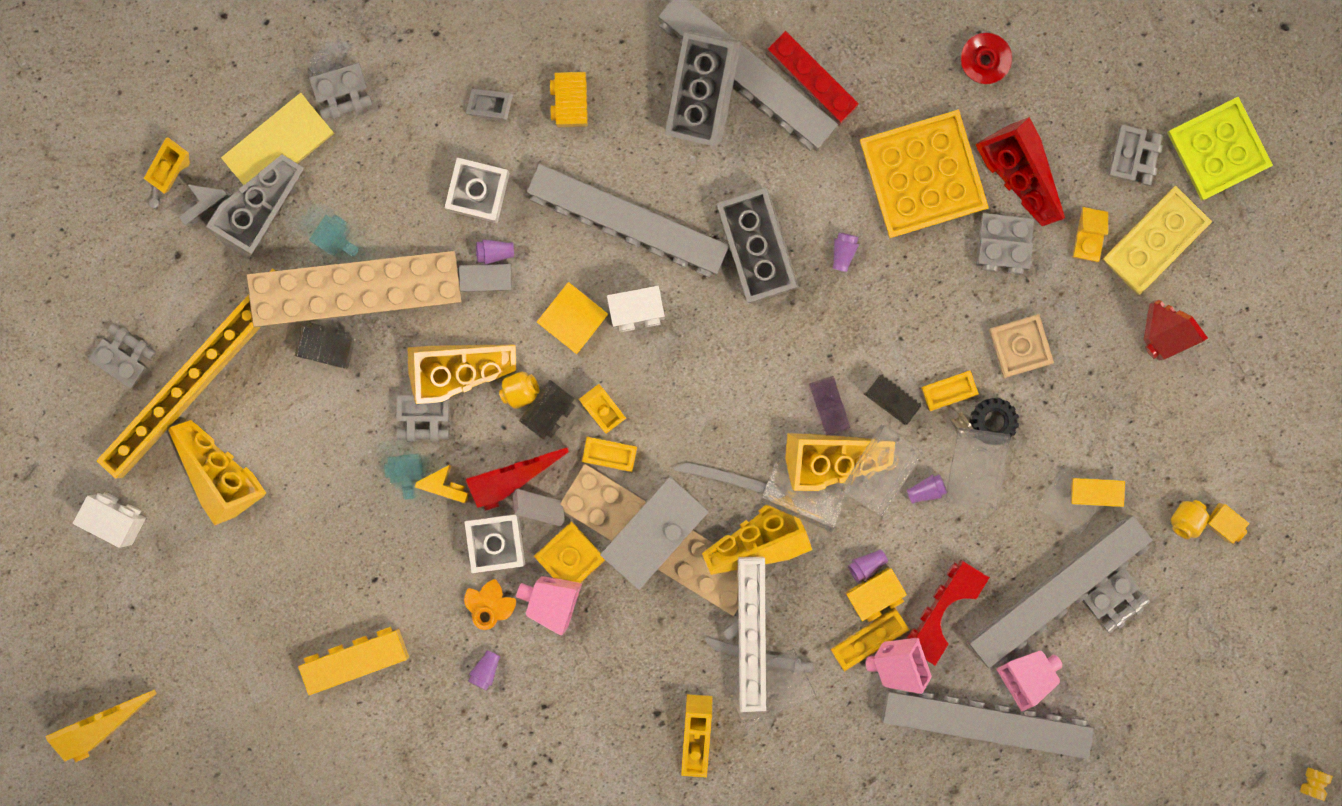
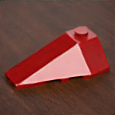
(1022, 164)
(1170, 331)
(502, 482)

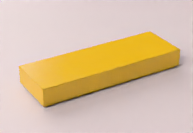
(869, 639)

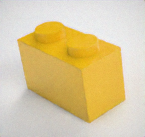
(876, 594)

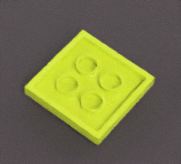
(1220, 148)

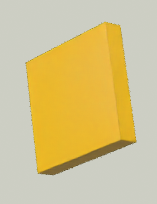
(572, 318)
(570, 555)

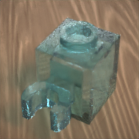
(332, 236)
(405, 470)

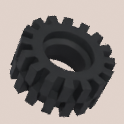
(1001, 406)

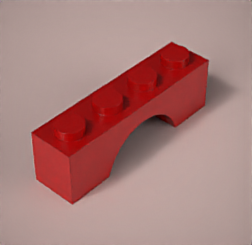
(813, 77)
(963, 583)

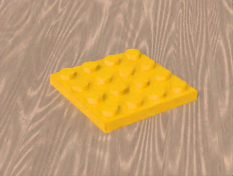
(923, 174)

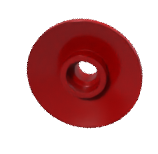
(995, 49)

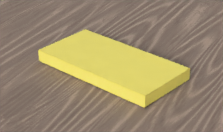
(291, 131)
(1156, 240)

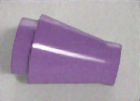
(844, 250)
(492, 251)
(928, 489)
(867, 565)
(484, 671)

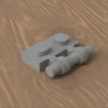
(337, 83)
(1128, 153)
(117, 362)
(411, 412)
(1112, 593)

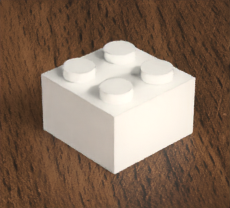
(477, 190)
(636, 308)
(109, 519)
(494, 543)

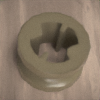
(961, 422)

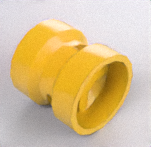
(1315, 783)

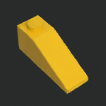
(696, 735)

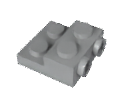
(1005, 243)

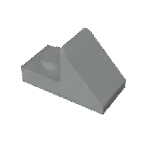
(489, 104)
(209, 201)

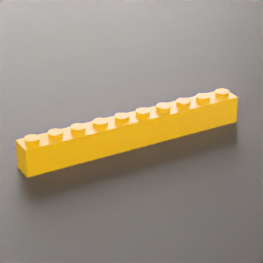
(180, 391)

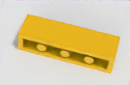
(354, 661)

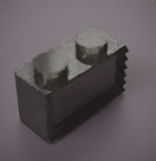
(324, 346)
(892, 399)
(547, 410)

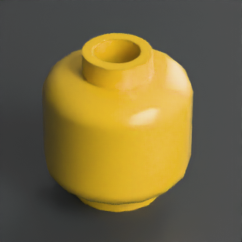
(519, 390)
(1190, 519)

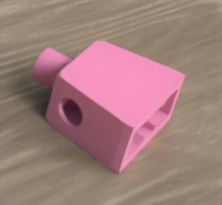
(550, 602)
(901, 665)
(1030, 678)

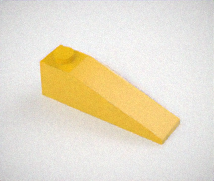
(453, 369)
(821, 459)
(217, 479)
(768, 535)
(81, 737)

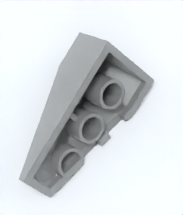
(250, 210)

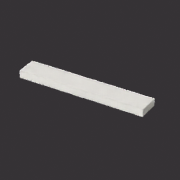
(751, 634)

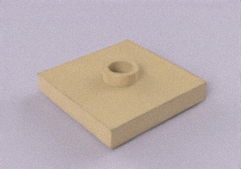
(1021, 346)

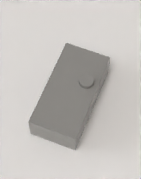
(703, 87)
(757, 245)
(654, 533)

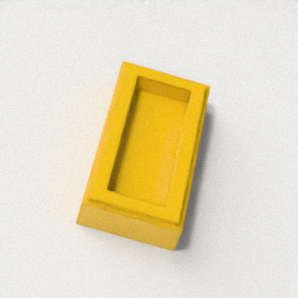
(949, 390)
(609, 454)
(1097, 492)

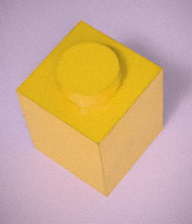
(1227, 523)

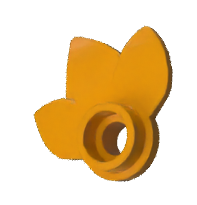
(489, 600)

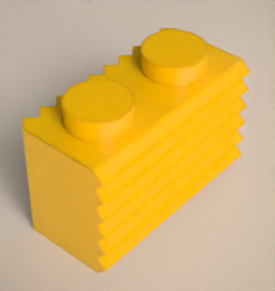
(570, 99)

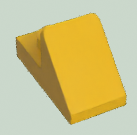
(167, 165)
(1090, 234)
(602, 408)
(436, 483)

